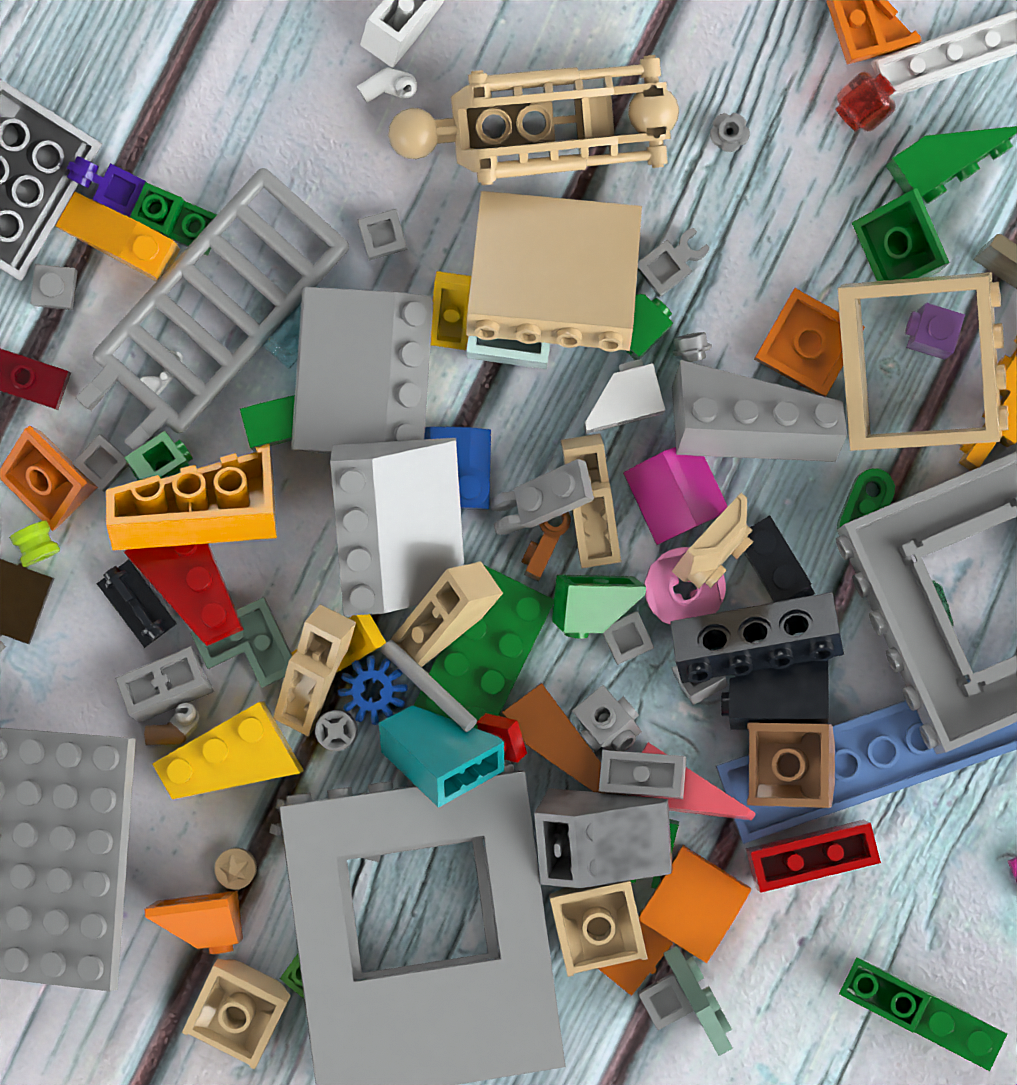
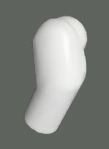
(388, 81)

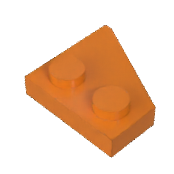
(869, 29)

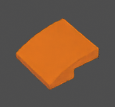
(694, 904)

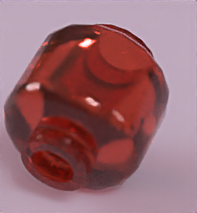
(866, 101)

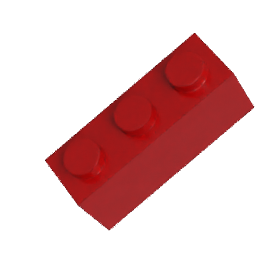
(813, 855)

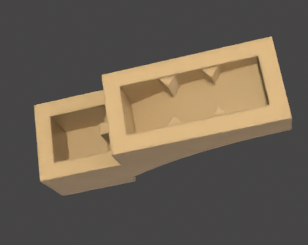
(595, 520)
(313, 668)

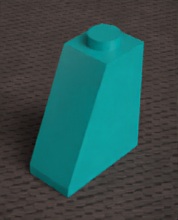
(439, 753)

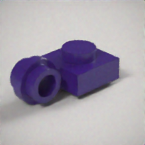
(116, 189)

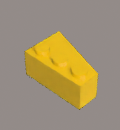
(229, 755)

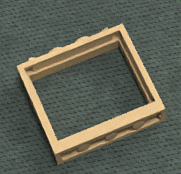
(855, 369)

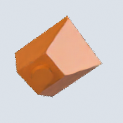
(201, 920)

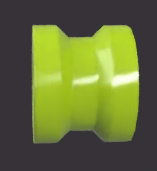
(34, 543)

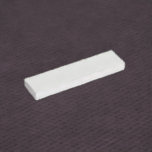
(950, 54)

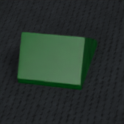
(901, 240)

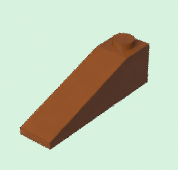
(554, 736)

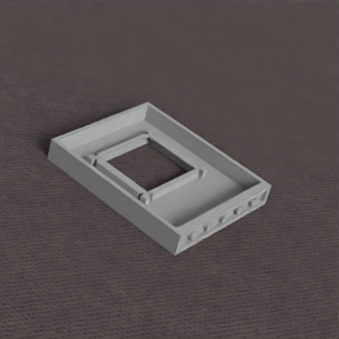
(911, 612)
(435, 1018)

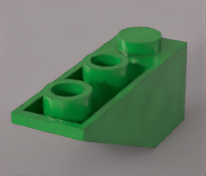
(943, 157)

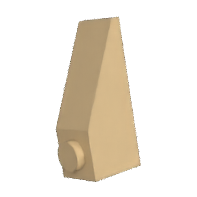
(447, 611)

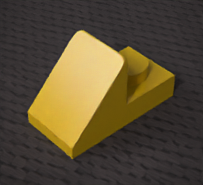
(450, 310)

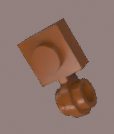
(539, 554)

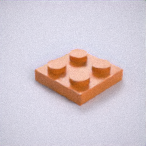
(805, 343)

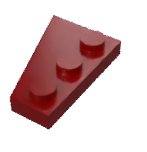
(192, 586)

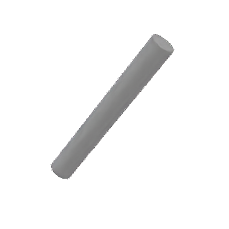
(429, 685)

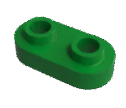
(860, 503)

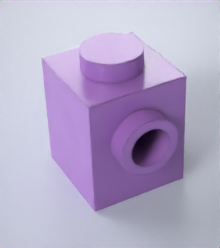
(934, 330)

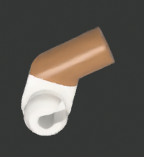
(176, 730)

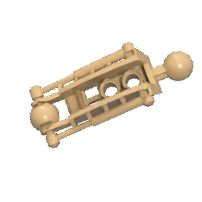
(651, 112)

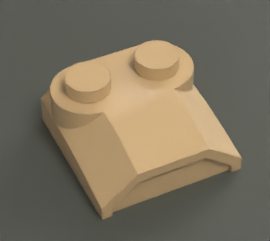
(723, 538)
(597, 926)
(237, 1010)

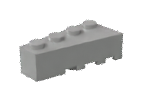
(752, 418)

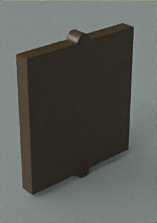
(21, 600)

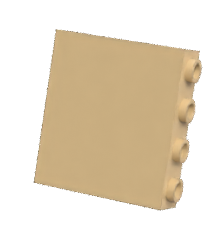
(554, 271)

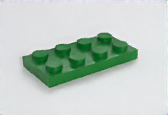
(490, 655)

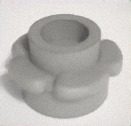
(729, 142)
(692, 346)

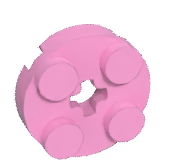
(671, 606)

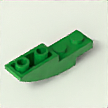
(923, 1013)

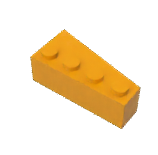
(197, 505)

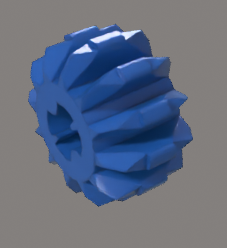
(360, 687)

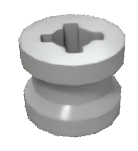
(332, 734)

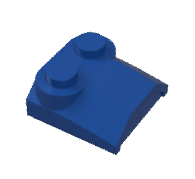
(473, 463)

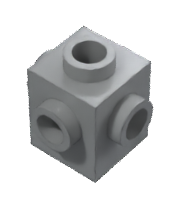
(607, 721)

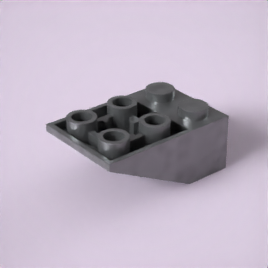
(601, 838)

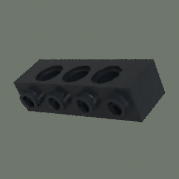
(770, 622)

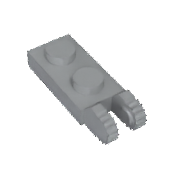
(544, 497)

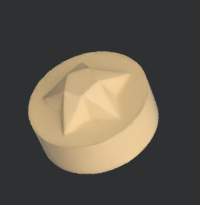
(235, 868)

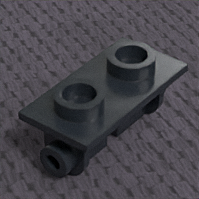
(136, 603)

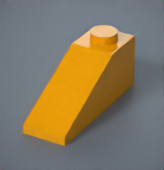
(118, 236)

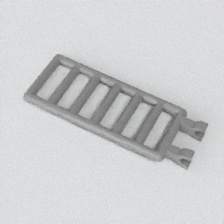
(184, 267)

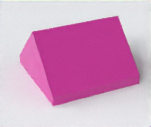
(675, 493)

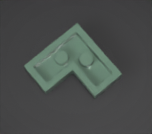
(259, 640)
(701, 1000)

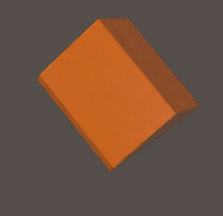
(45, 478)

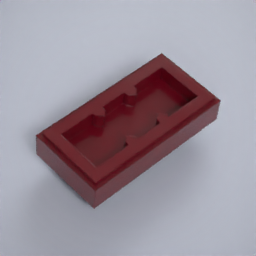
(32, 379)

